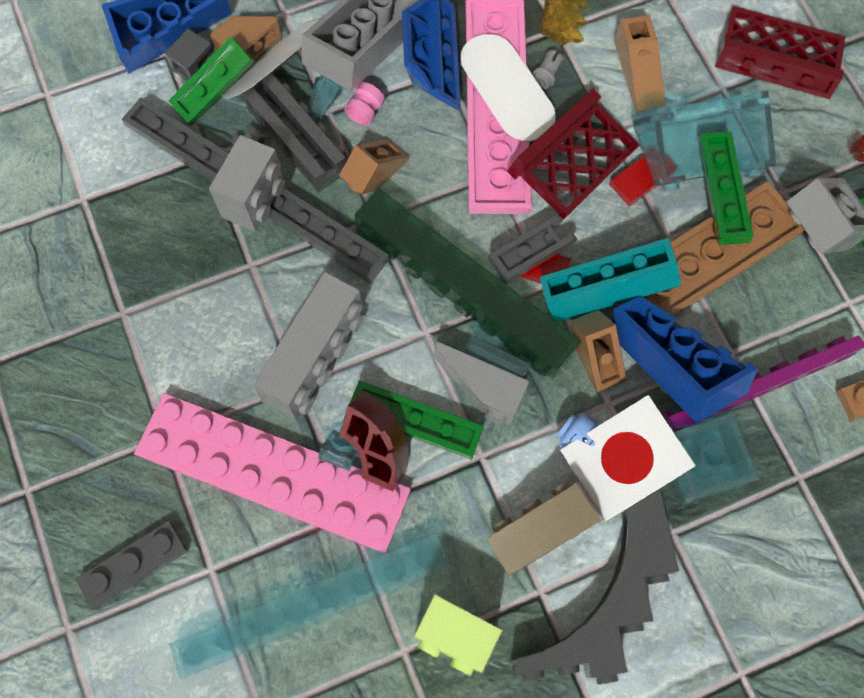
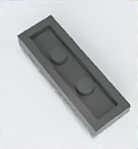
(131, 565)

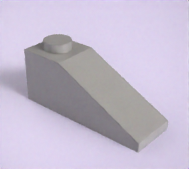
(487, 386)

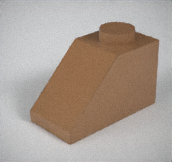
(253, 33)
(372, 165)
(599, 349)

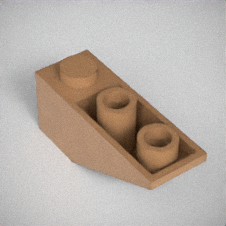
(640, 62)

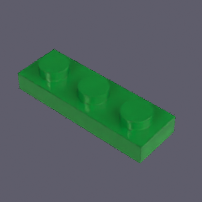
(211, 80)

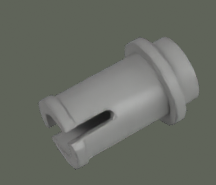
(546, 72)

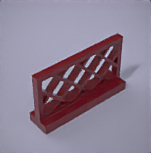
(777, 64)
(553, 140)

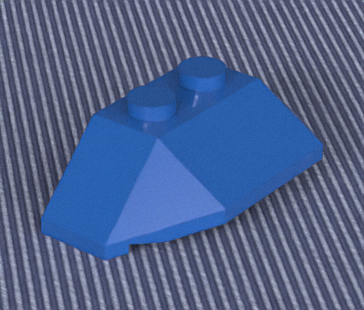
(432, 49)

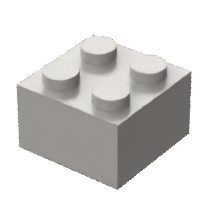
(247, 183)
(829, 215)

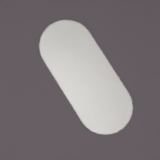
(268, 61)
(507, 87)

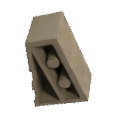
(544, 526)

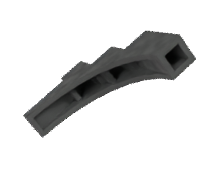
(597, 643)

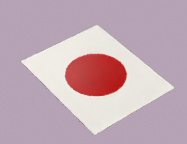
(629, 459)

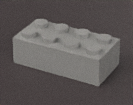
(354, 39)
(310, 347)

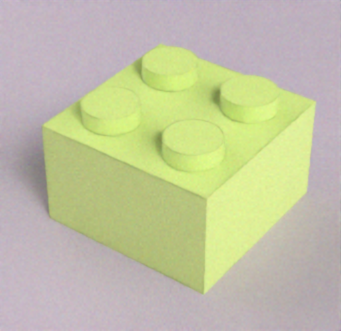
(457, 635)

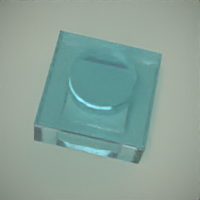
(338, 451)

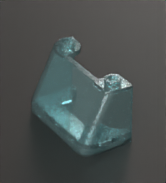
(672, 135)

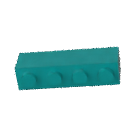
(611, 280)

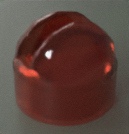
(858, 145)

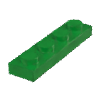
(725, 188)
(428, 423)

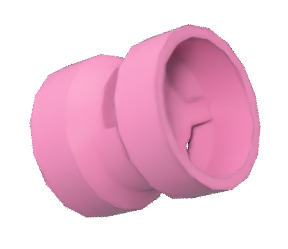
(366, 101)

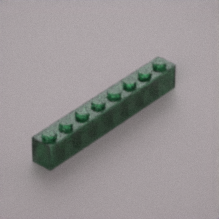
(466, 284)

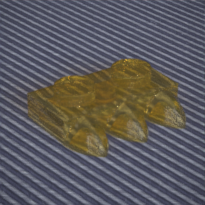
(560, 18)

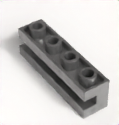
(296, 133)

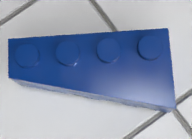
(150, 27)
(679, 361)

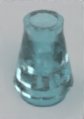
(323, 96)

